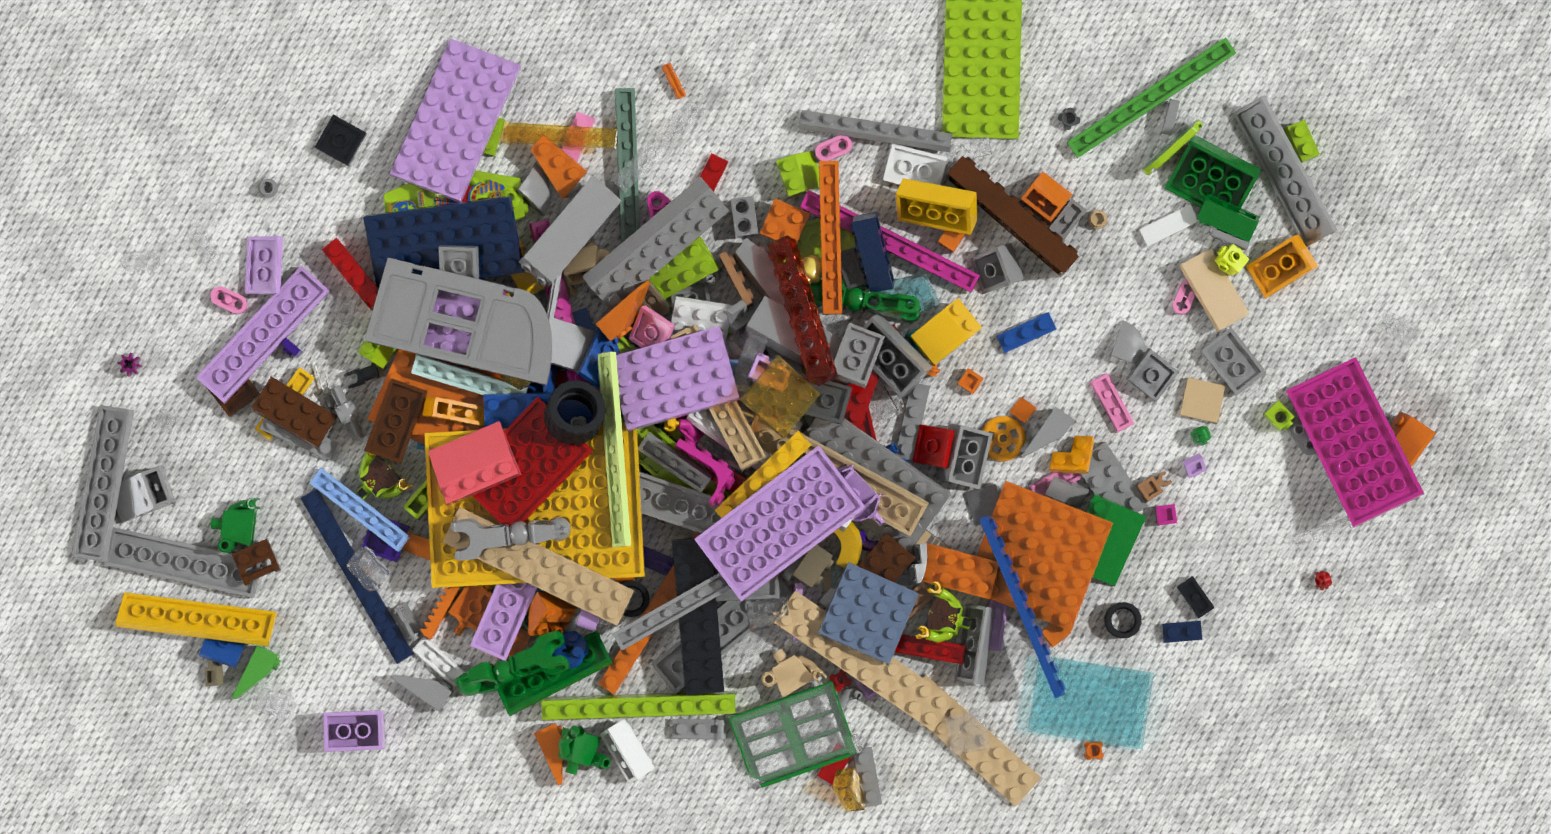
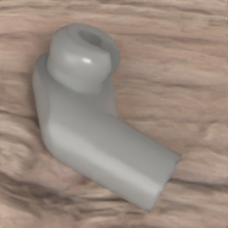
(850, 694)

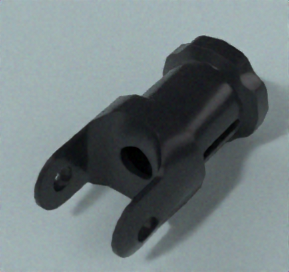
(364, 374)

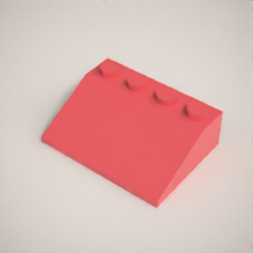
(474, 463)

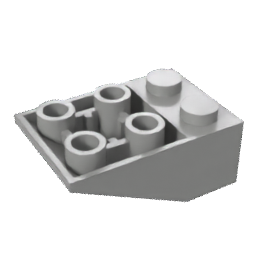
(1054, 427)
(144, 494)

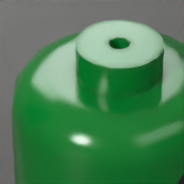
(1200, 435)

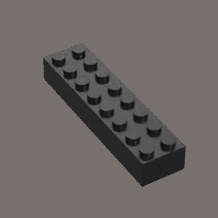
(699, 627)

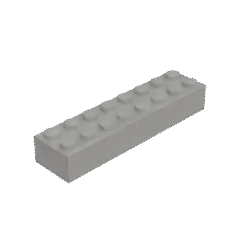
(655, 243)

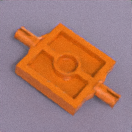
(470, 606)

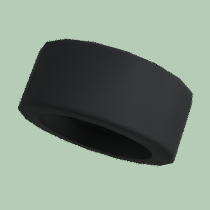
(645, 594)
(1137, 620)

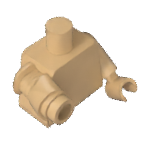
(581, 264)
(791, 673)

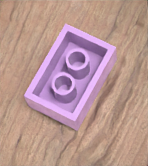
(354, 730)

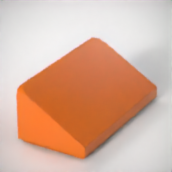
(418, 546)

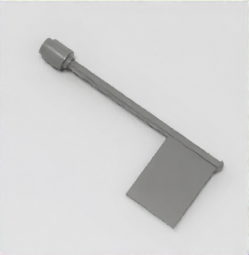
(568, 340)

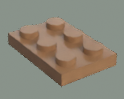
(736, 278)

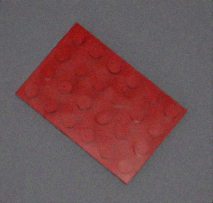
(542, 463)

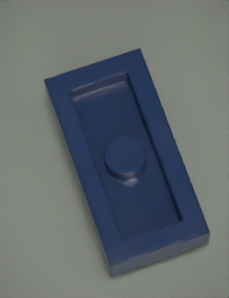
(1182, 631)

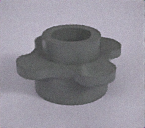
(1069, 113)

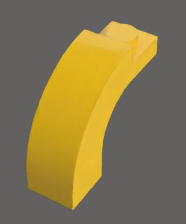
(850, 545)

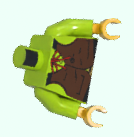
(380, 478)
(944, 616)

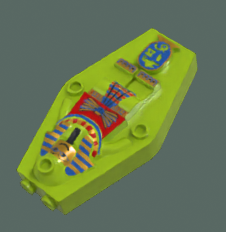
(482, 186)

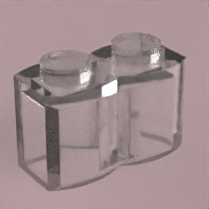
(368, 568)

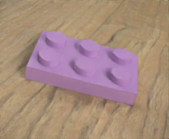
(264, 265)

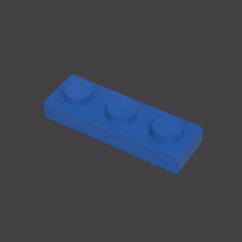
(1026, 332)

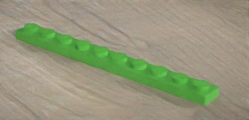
(1151, 97)

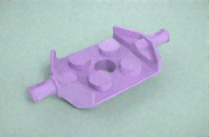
(865, 494)

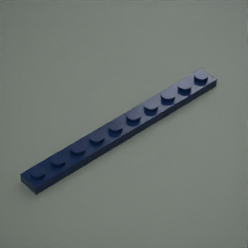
(343, 552)

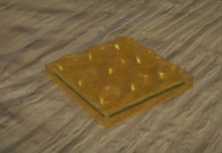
(780, 396)

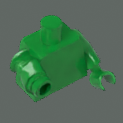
(237, 524)
(581, 749)

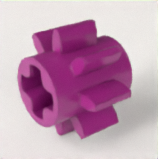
(124, 364)

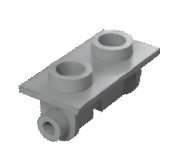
(406, 623)

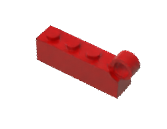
(352, 272)

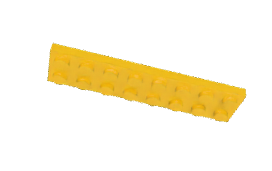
(196, 619)

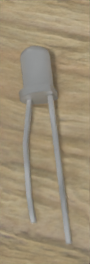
(328, 399)

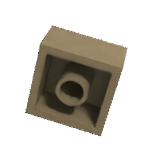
(812, 566)

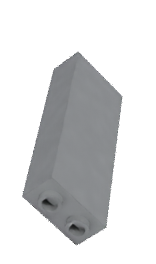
(569, 231)
(772, 323)

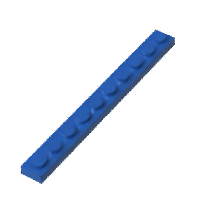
(1027, 614)

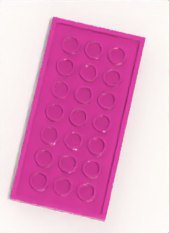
(1355, 442)

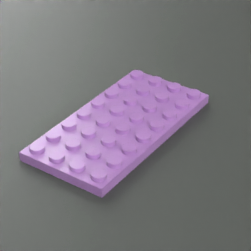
(455, 120)
(780, 523)

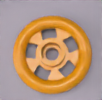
(1019, 441)

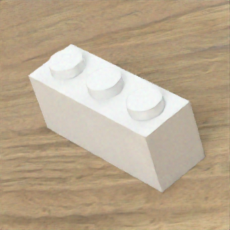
(627, 751)

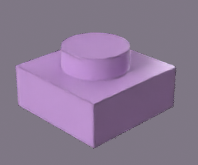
(1194, 465)

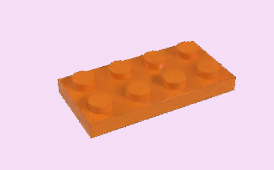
(961, 571)

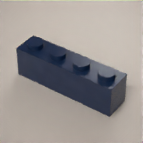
(873, 252)

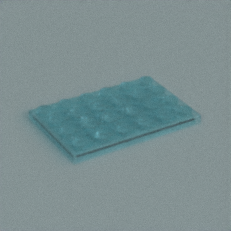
(1098, 706)

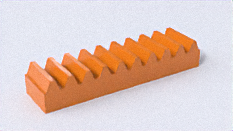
(441, 612)

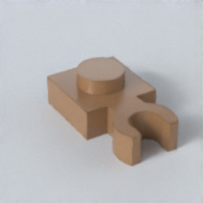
(1151, 488)

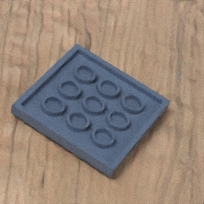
(868, 613)

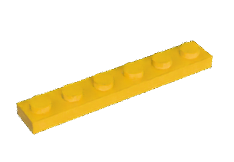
(767, 472)

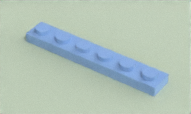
(360, 509)

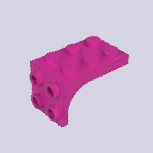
(720, 468)

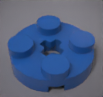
(579, 645)

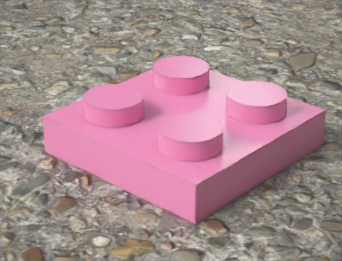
(650, 328)

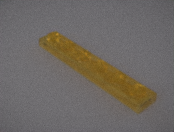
(561, 135)

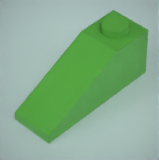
(259, 667)

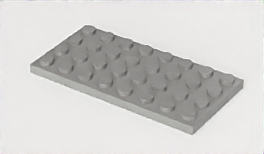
(869, 453)

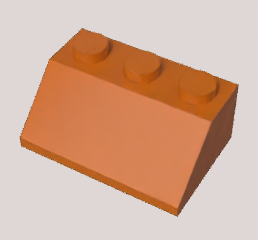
(1411, 435)

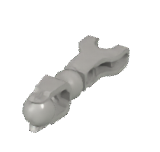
(505, 534)

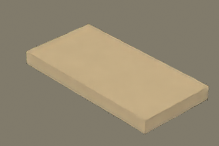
(1214, 290)

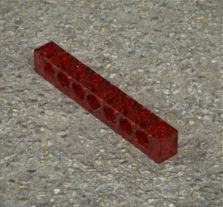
(825, 369)

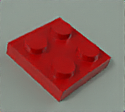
(933, 446)

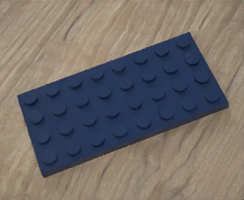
(419, 232)

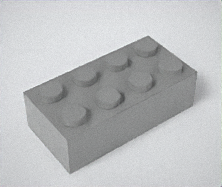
(897, 360)

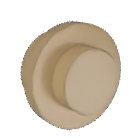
(1097, 219)

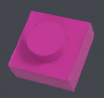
(1165, 514)

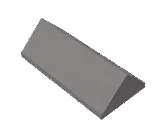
(977, 643)

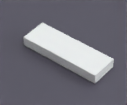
(1168, 225)
(438, 660)

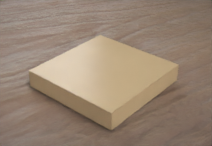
(1202, 400)

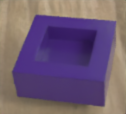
(290, 348)

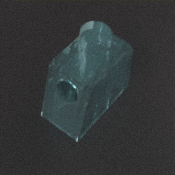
(923, 291)

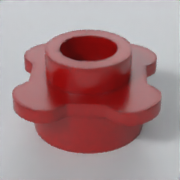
(1323, 580)
(835, 679)

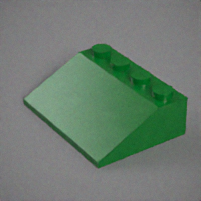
(1211, 171)
(1121, 538)

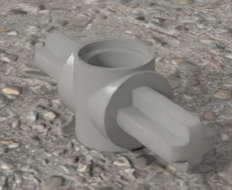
(346, 412)

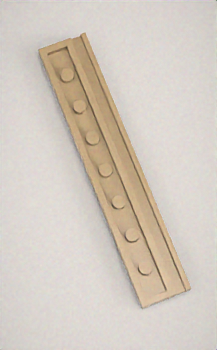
(733, 426)

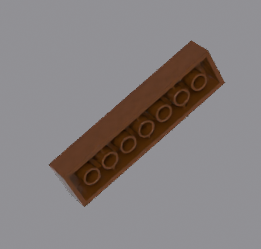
(1012, 216)

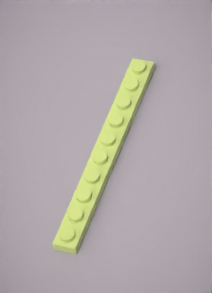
(614, 450)

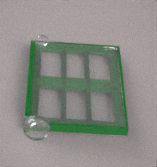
(793, 735)

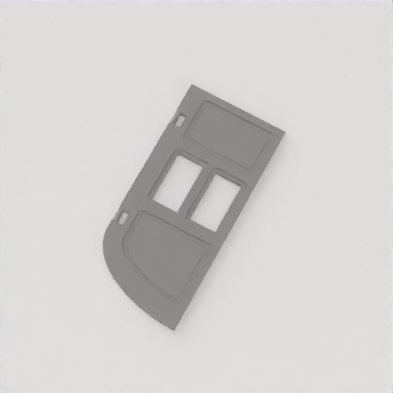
(506, 338)

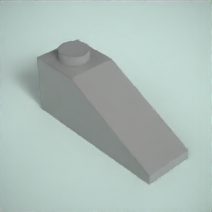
(430, 691)

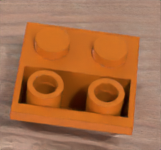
(1045, 197)
(549, 614)

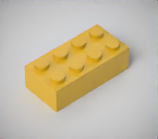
(936, 206)

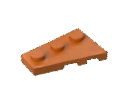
(558, 165)

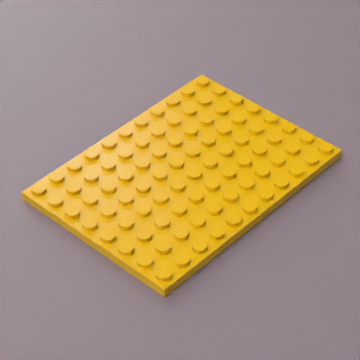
(579, 499)

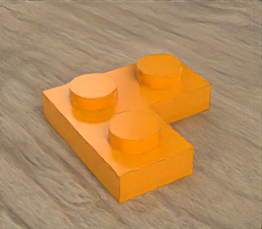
(1075, 461)

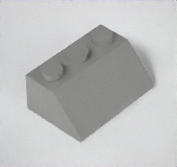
(966, 457)

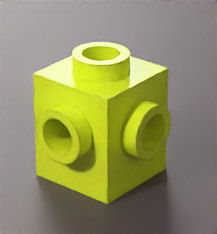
(1231, 259)

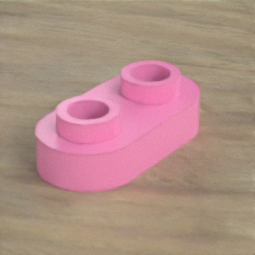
(833, 148)
(229, 300)

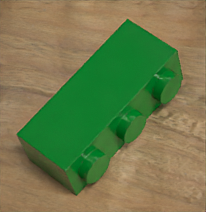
(1228, 218)

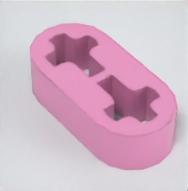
(1180, 295)

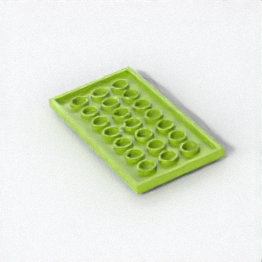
(982, 68)

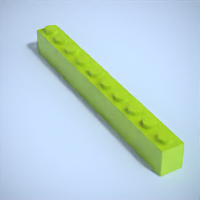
(637, 705)

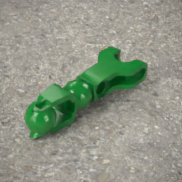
(890, 305)
(538, 658)

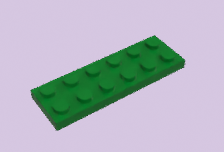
(531, 689)

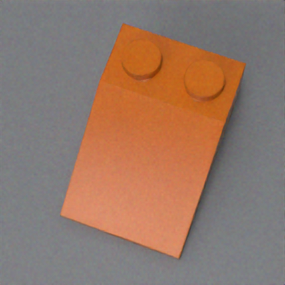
(620, 318)

